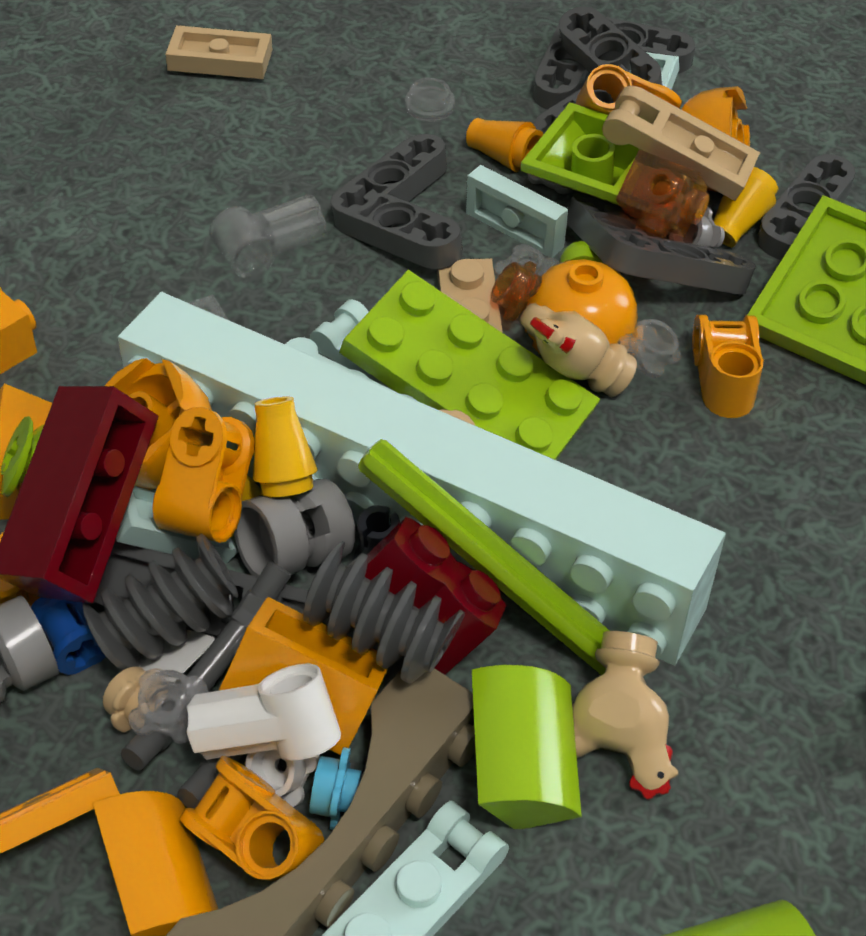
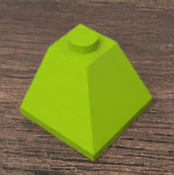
(580, 156)

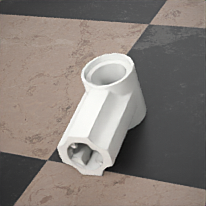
(281, 713)

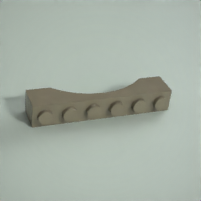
(413, 743)

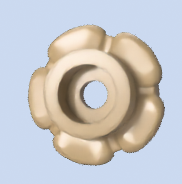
(122, 697)

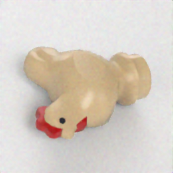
(579, 349)
(625, 714)

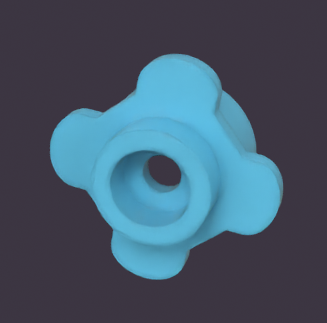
(334, 786)

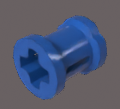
(68, 633)

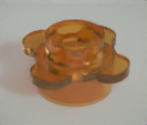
(515, 287)

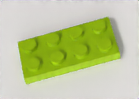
(457, 361)

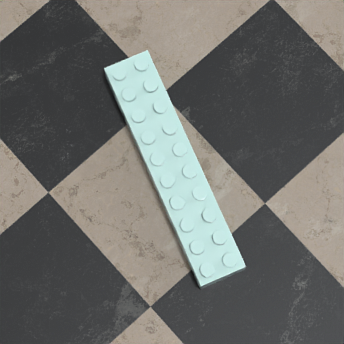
(602, 545)

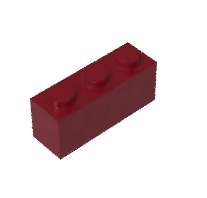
(75, 493)

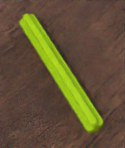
(484, 550)

